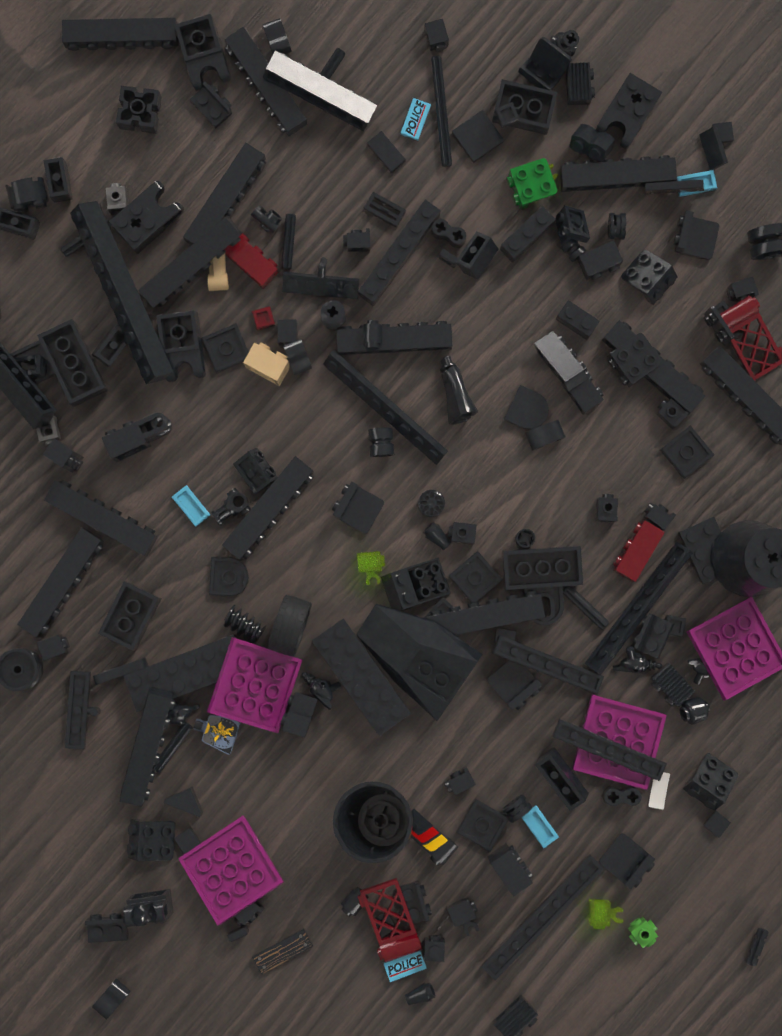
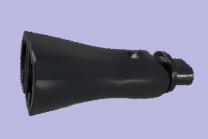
(459, 403)

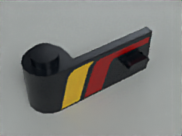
(431, 839)

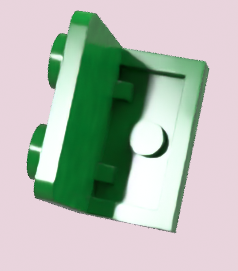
(531, 182)

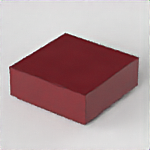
(263, 318)

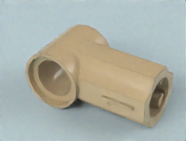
(217, 275)

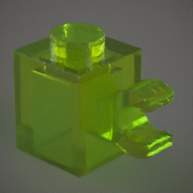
(369, 563)
(601, 912)

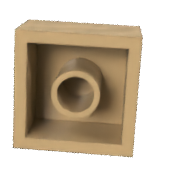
(266, 363)

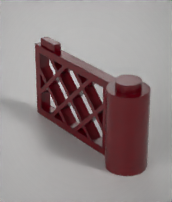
(743, 314)
(397, 944)

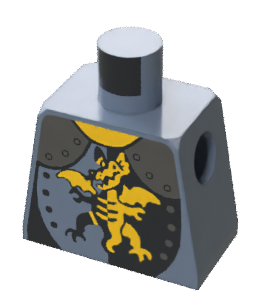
(218, 732)

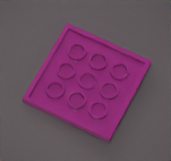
(737, 648)
(254, 685)
(623, 724)
(231, 870)

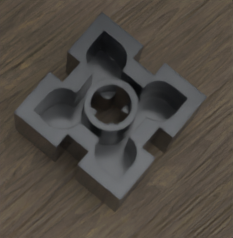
(131, 101)

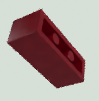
(252, 261)
(638, 550)

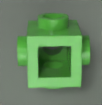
(640, 925)

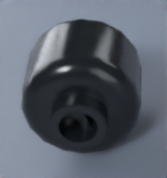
(694, 710)

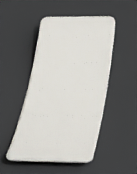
(658, 792)

